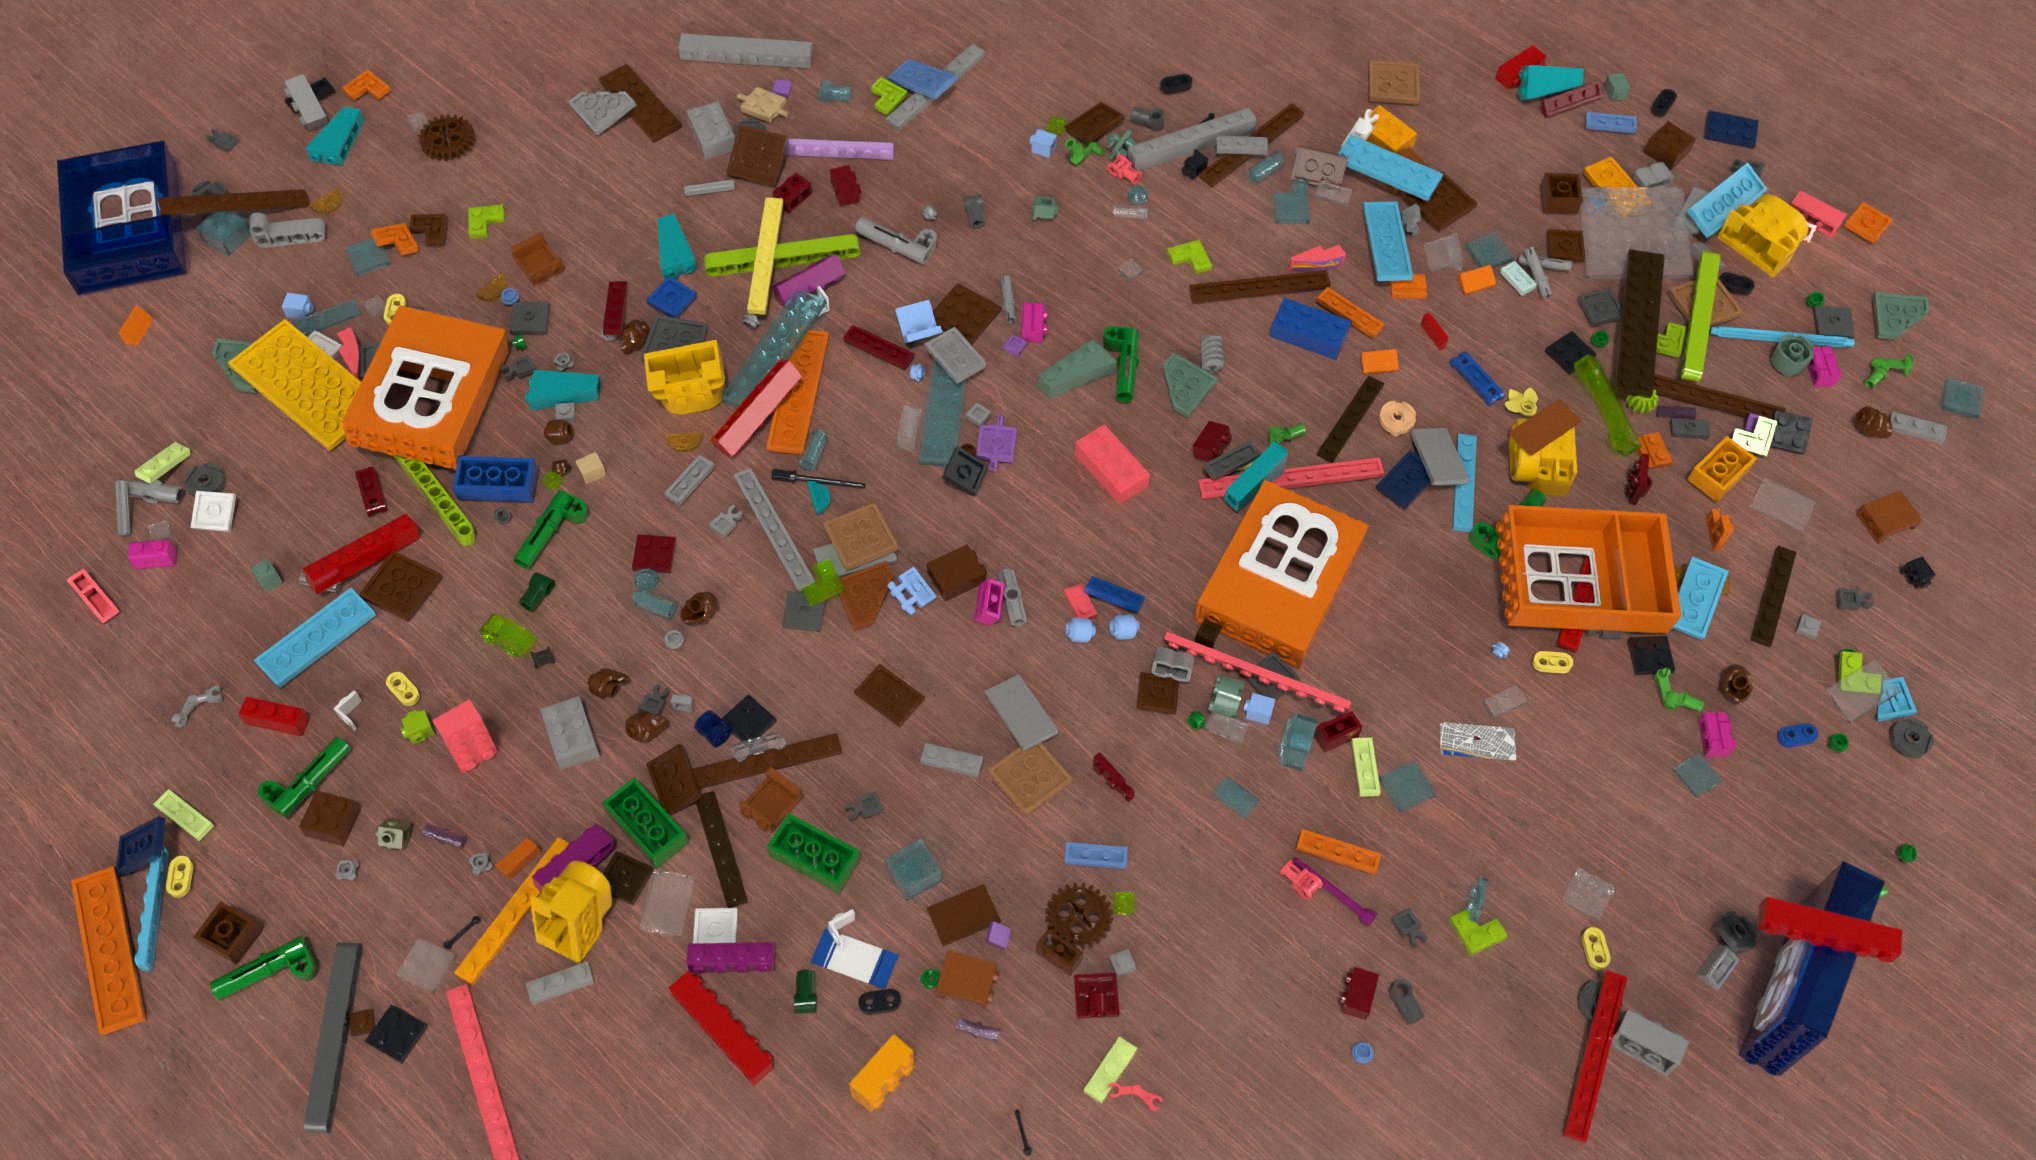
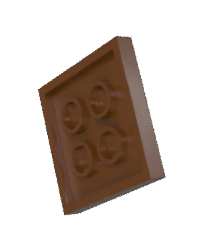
(757, 155)
(1445, 204)
(966, 312)
(400, 586)

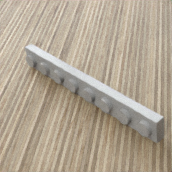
(918, 101)
(774, 529)

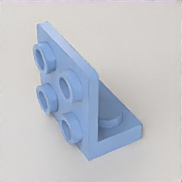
(917, 321)

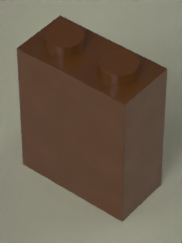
(956, 572)

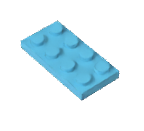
(1699, 597)

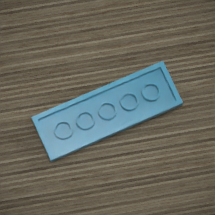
(1390, 168)
(1714, 207)
(1387, 241)
(314, 637)

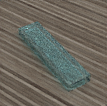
(327, 317)

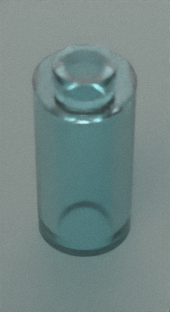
(1266, 167)
(813, 450)
(654, 603)

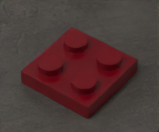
(654, 553)

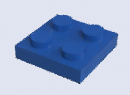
(671, 297)

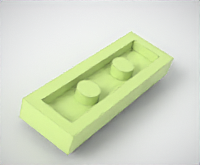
(162, 462)
(1365, 767)
(183, 815)
(1110, 1069)

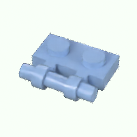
(916, 588)

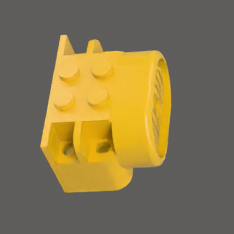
(1765, 232)
(686, 377)
(1550, 468)
(572, 910)

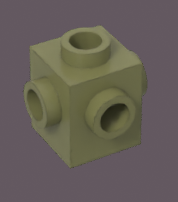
(393, 833)

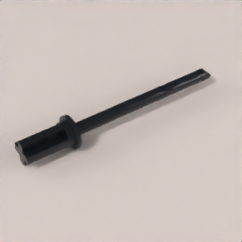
(791, 476)

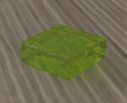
(1056, 125)
(1124, 903)

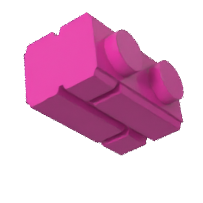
(1032, 322)
(1824, 367)
(151, 554)
(989, 602)
(1716, 734)

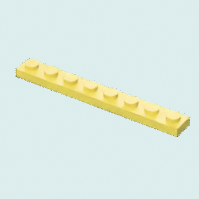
(765, 256)

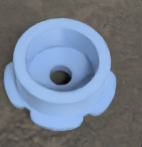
(917, 372)
(1500, 650)

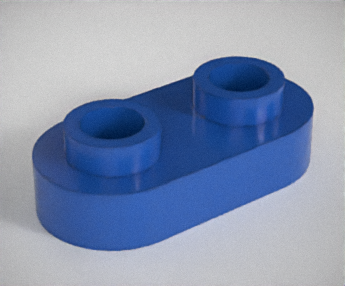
(1799, 735)

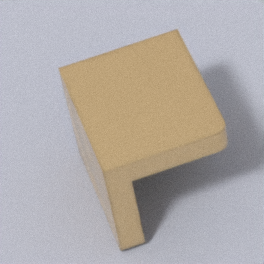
(591, 468)

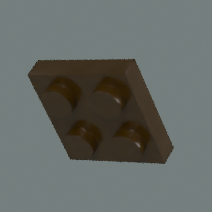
(626, 877)

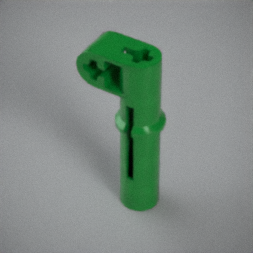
(1126, 342)
(547, 524)
(1490, 548)
(305, 782)
(266, 966)

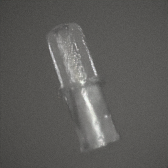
(1131, 212)

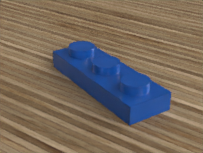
(1114, 594)

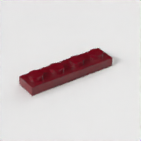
(1571, 98)
(615, 308)
(878, 347)

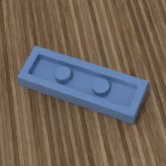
(1611, 122)
(1096, 855)

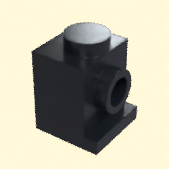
(1194, 165)
(1918, 573)

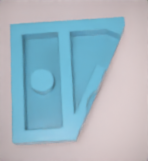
(1897, 706)

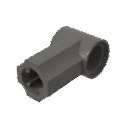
(1152, 118)
(974, 208)
(1406, 1003)

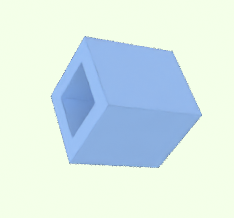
(1043, 143)
(297, 306)
(1259, 708)

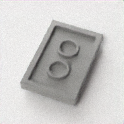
(955, 355)

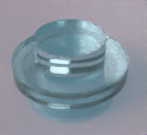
(1299, 186)

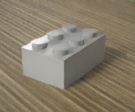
(711, 130)
(569, 733)
(1648, 1042)

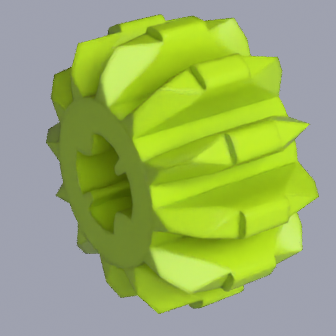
(1641, 403)

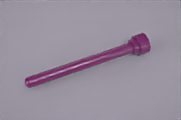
(1366, 915)

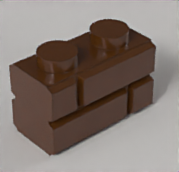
(1059, 952)

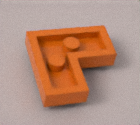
(366, 83)
(395, 234)
(1719, 528)

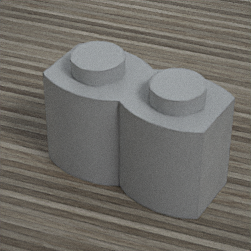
(1654, 176)
(1173, 664)

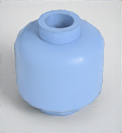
(1124, 627)
(1080, 630)

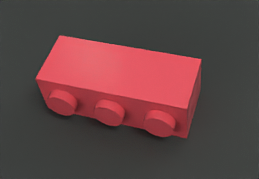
(1819, 213)

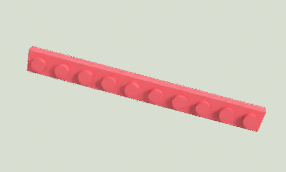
(1304, 476)
(1265, 676)
(482, 1074)

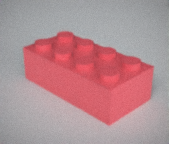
(1111, 464)
(465, 736)

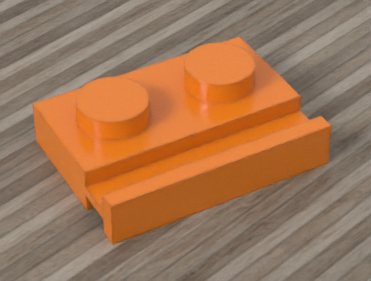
(1409, 288)
(1655, 447)

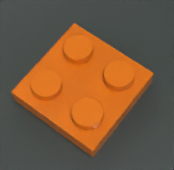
(1868, 222)

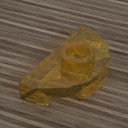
(328, 202)
(493, 289)
(684, 441)

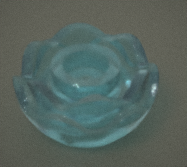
(1137, 194)
(644, 574)

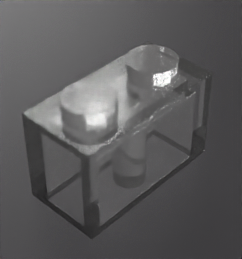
(909, 428)

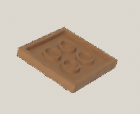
(1394, 82)
(1724, 305)
(860, 536)
(1030, 777)

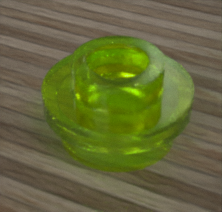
(552, 476)

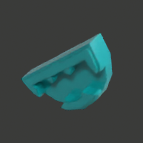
(820, 496)

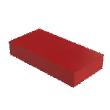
(1434, 331)

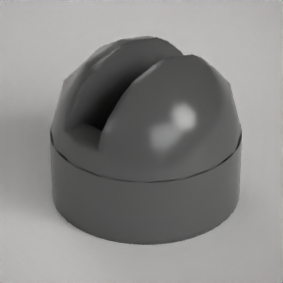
(505, 512)

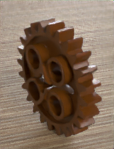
(459, 133)
(1094, 906)

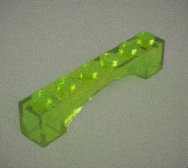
(1620, 429)

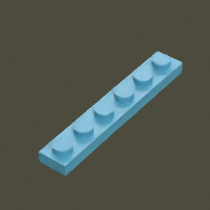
(1464, 493)
(151, 916)

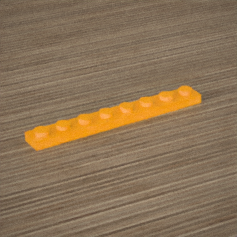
(505, 923)

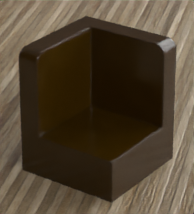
(1208, 633)

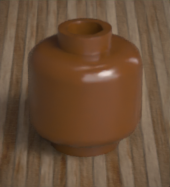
(558, 431)

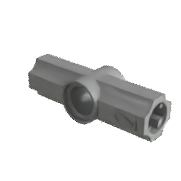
(155, 491)
(1014, 606)

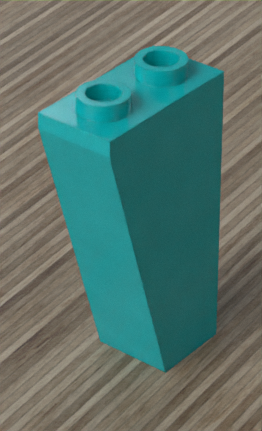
(1545, 80)
(336, 138)
(674, 249)
(561, 387)
(1265, 467)

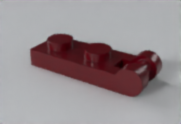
(370, 490)

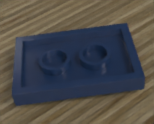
(1731, 129)
(1405, 480)
(140, 846)

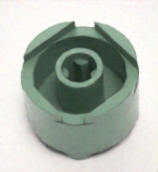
(1792, 355)
(1226, 696)

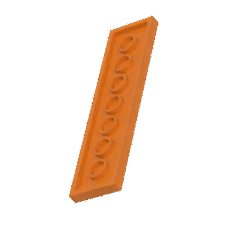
(795, 412)
(108, 951)

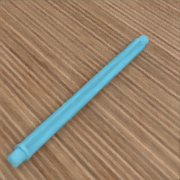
(1767, 335)

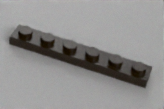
(1350, 419)
(1773, 596)
(721, 850)

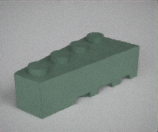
(1080, 367)

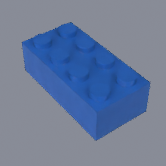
(1310, 328)
(495, 479)

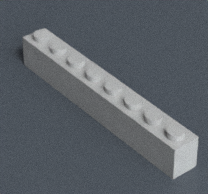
(745, 50)
(1187, 140)

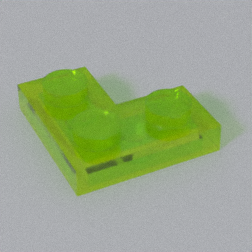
(826, 586)

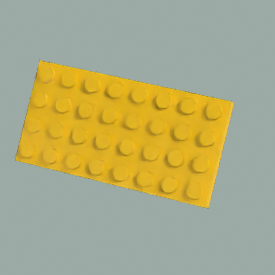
(299, 381)

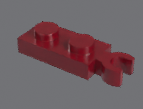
(1112, 776)

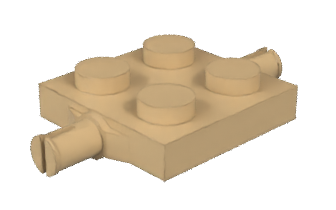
(763, 104)

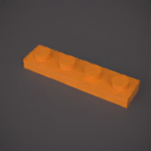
(1345, 309)
(1338, 852)

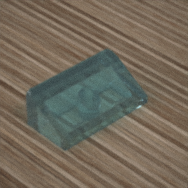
(1236, 797)

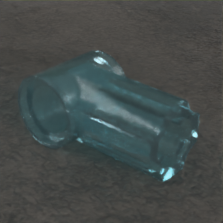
(829, 91)

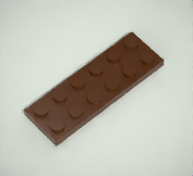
(650, 112)

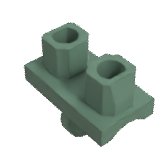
(1114, 140)

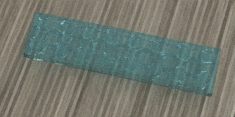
(776, 344)
(941, 417)

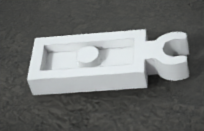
(1363, 126)

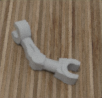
(192, 701)

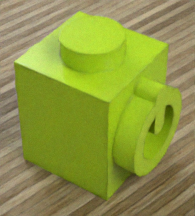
(417, 726)

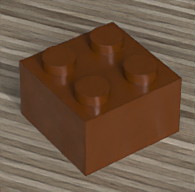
(1669, 145)
(1561, 193)
(329, 818)
(228, 932)

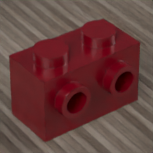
(844, 185)
(793, 192)
(1211, 441)
(1338, 731)
(1360, 993)

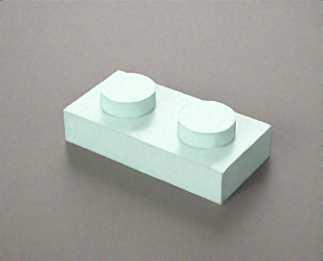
(1518, 278)

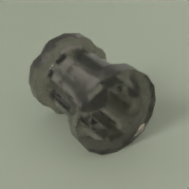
(542, 657)

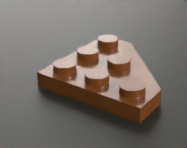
(865, 593)

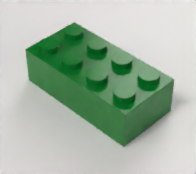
(645, 822)
(813, 853)

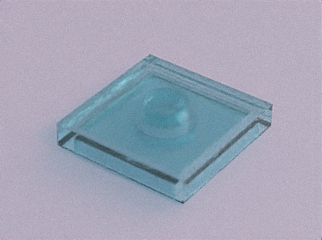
(1291, 208)
(1489, 251)
(367, 257)
(1962, 398)
(1407, 786)

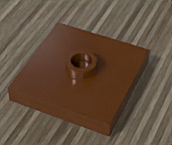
(1566, 245)
(1157, 693)

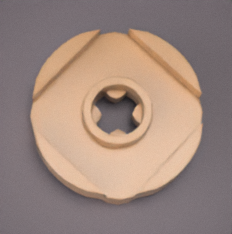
(1394, 426)

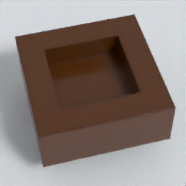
(361, 1022)

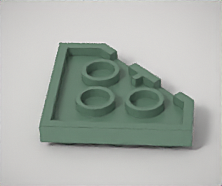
(1897, 313)
(226, 350)
(1186, 384)

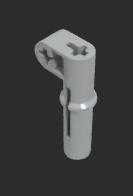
(897, 242)

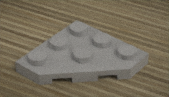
(602, 108)

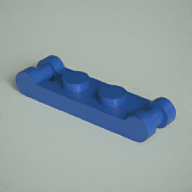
(1477, 378)

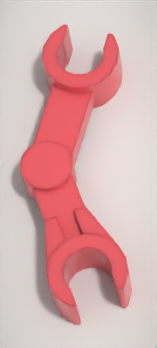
(1137, 1091)

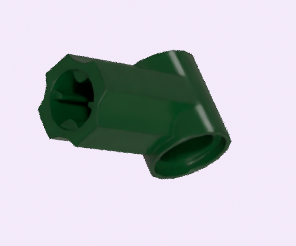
(538, 587)
(805, 997)

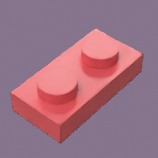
(1080, 602)

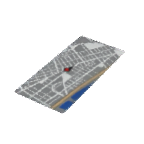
(1477, 741)

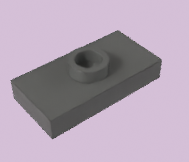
(1689, 428)

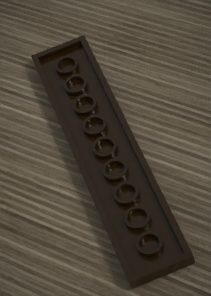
(1639, 324)

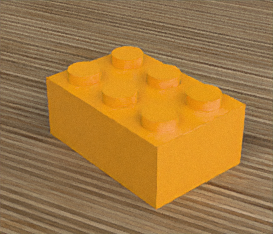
(1391, 132)
(1722, 469)
(882, 1073)

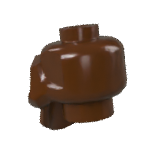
(634, 336)
(1873, 423)
(699, 608)
(606, 682)
(1737, 682)
(645, 726)

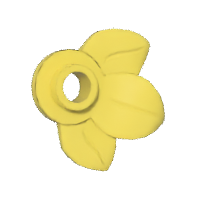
(1519, 402)

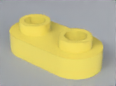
(391, 308)
(1552, 661)
(404, 690)
(179, 878)
(1598, 949)

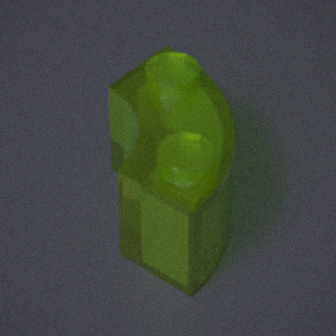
(507, 634)

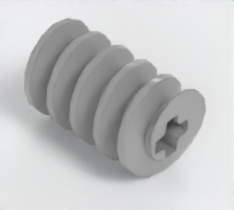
(1212, 353)

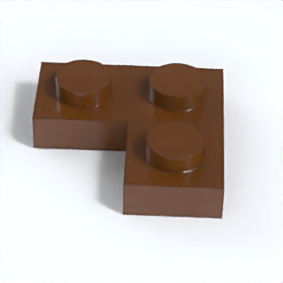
(433, 225)

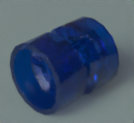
(711, 727)

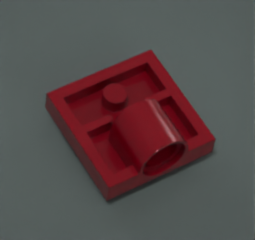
(1639, 480)
(1096, 995)

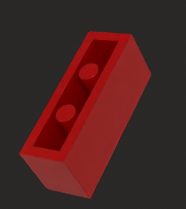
(1509, 72)
(274, 716)

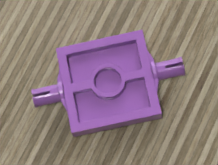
(996, 443)

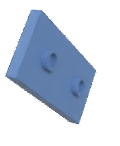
(922, 78)

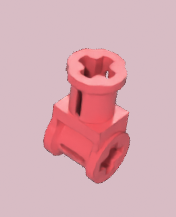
(1123, 168)
(1301, 880)

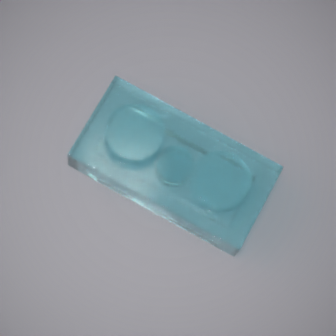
(1476, 904)

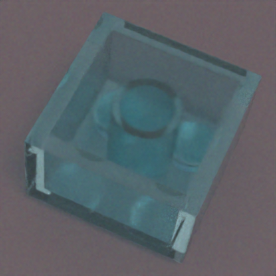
(224, 231)
(1297, 741)
(913, 870)

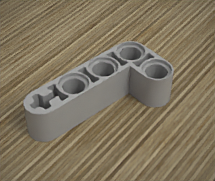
(286, 232)

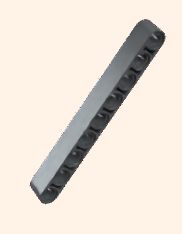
(333, 1038)

